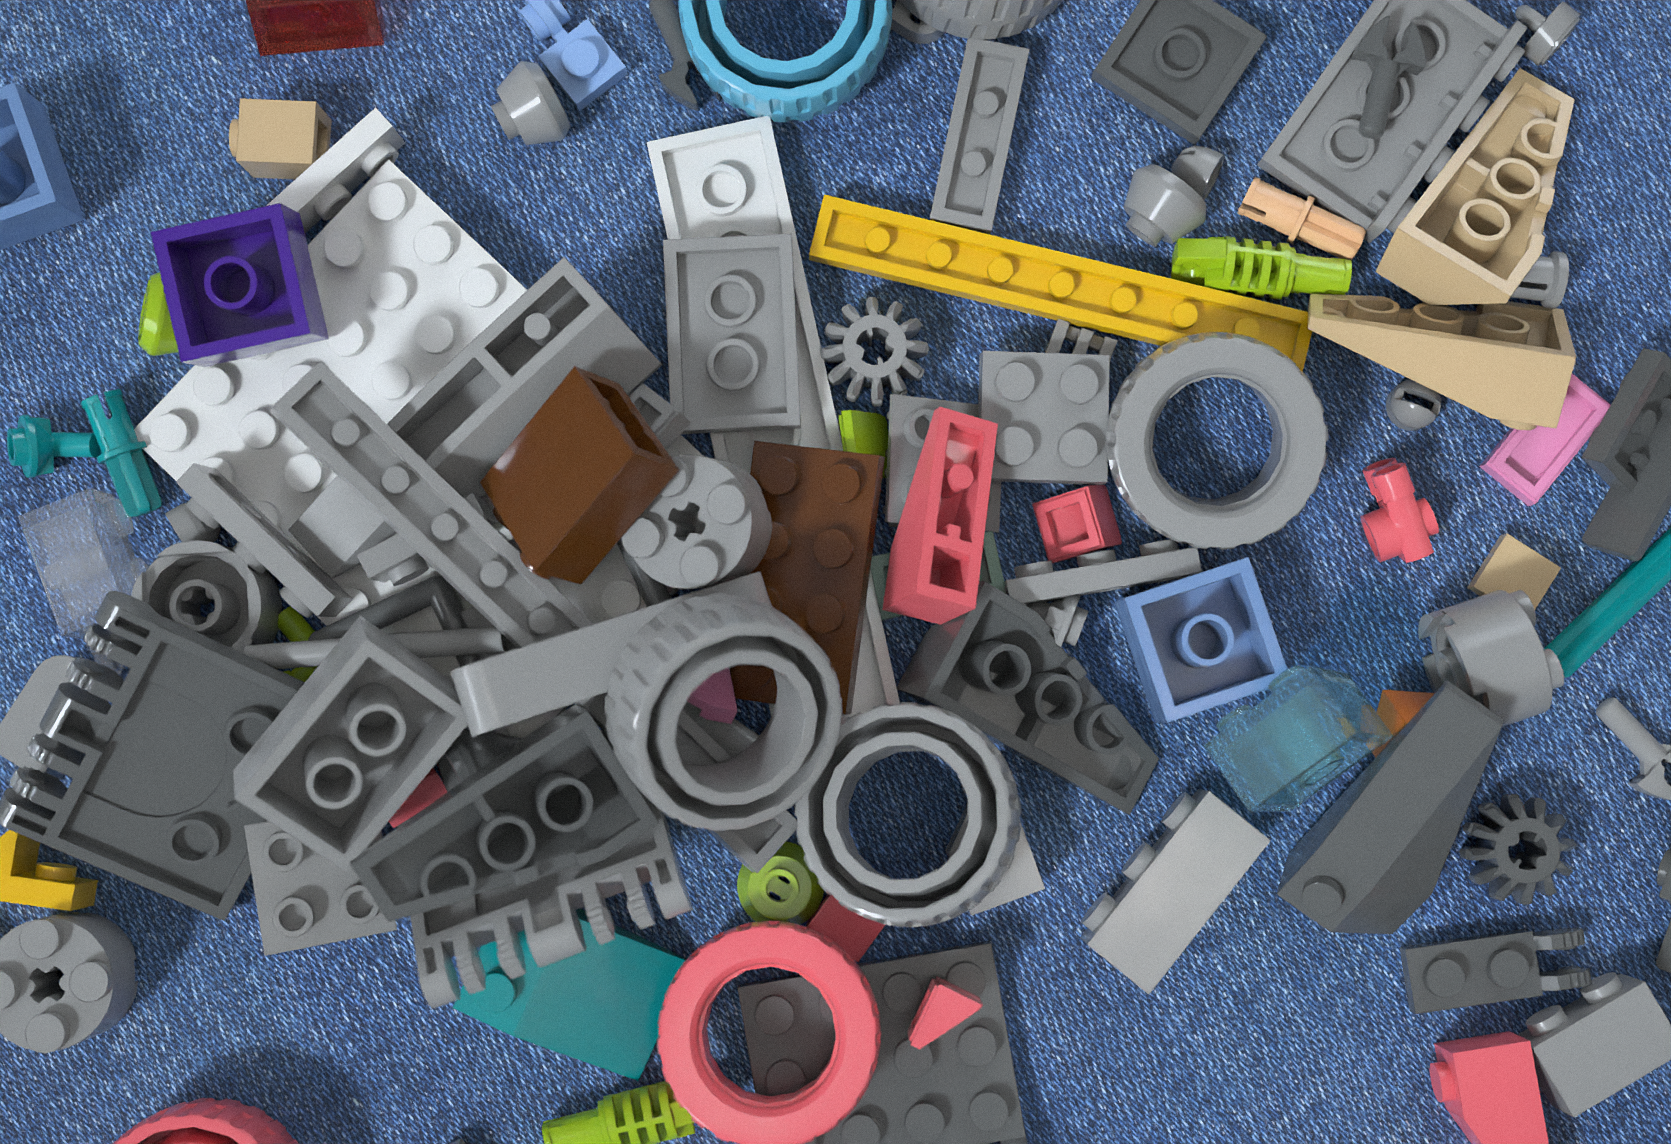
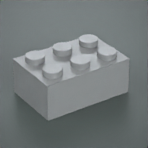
(351, 745)

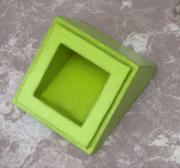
(864, 433)

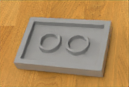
(732, 332)

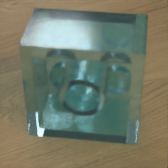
(1296, 738)

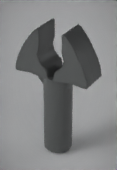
(1385, 73)
(676, 80)

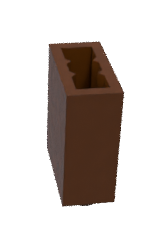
(577, 477)

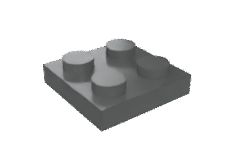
(1179, 61)

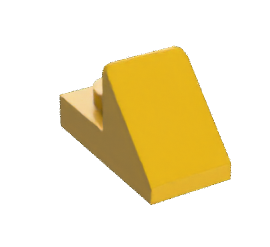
(41, 882)

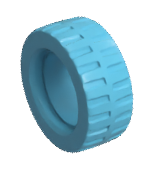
(794, 87)

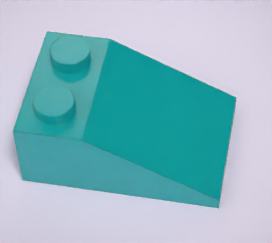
(587, 1006)

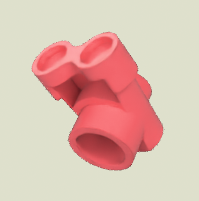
(1401, 523)

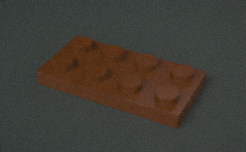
(817, 554)

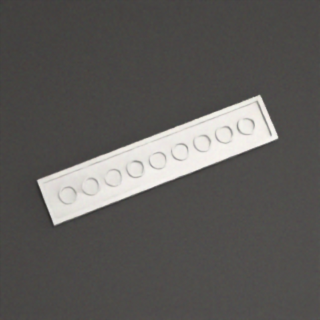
(733, 185)

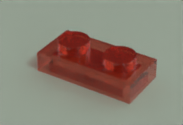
(315, 25)

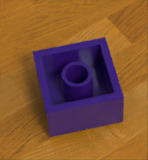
(239, 285)

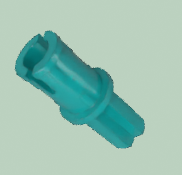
(123, 454)

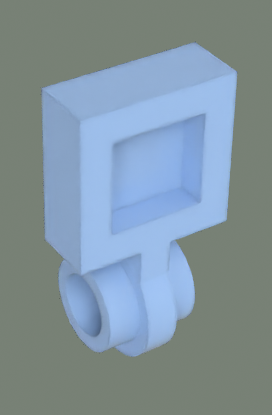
(579, 59)

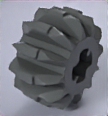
(1528, 869)

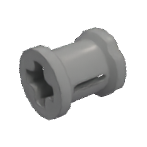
(1546, 280)

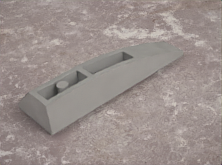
(484, 401)

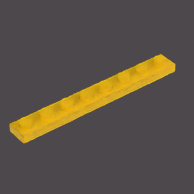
(1043, 280)

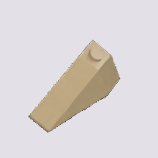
(1488, 206)
(1496, 360)

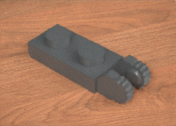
(1487, 969)

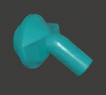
(35, 445)

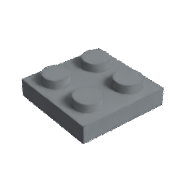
(1047, 415)

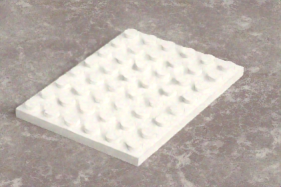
(398, 305)

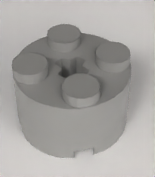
(734, 532)
(201, 571)
(1492, 654)
(90, 995)

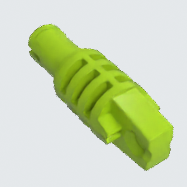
(1257, 268)
(626, 1117)

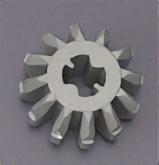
(897, 349)

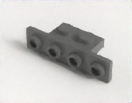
(1634, 459)

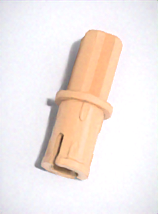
(1301, 220)

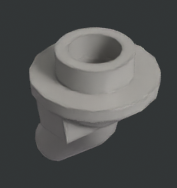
(1063, 618)

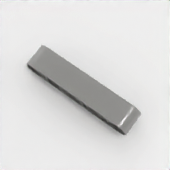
(563, 667)

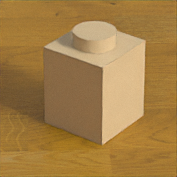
(279, 137)

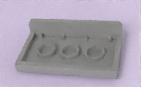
(1372, 178)

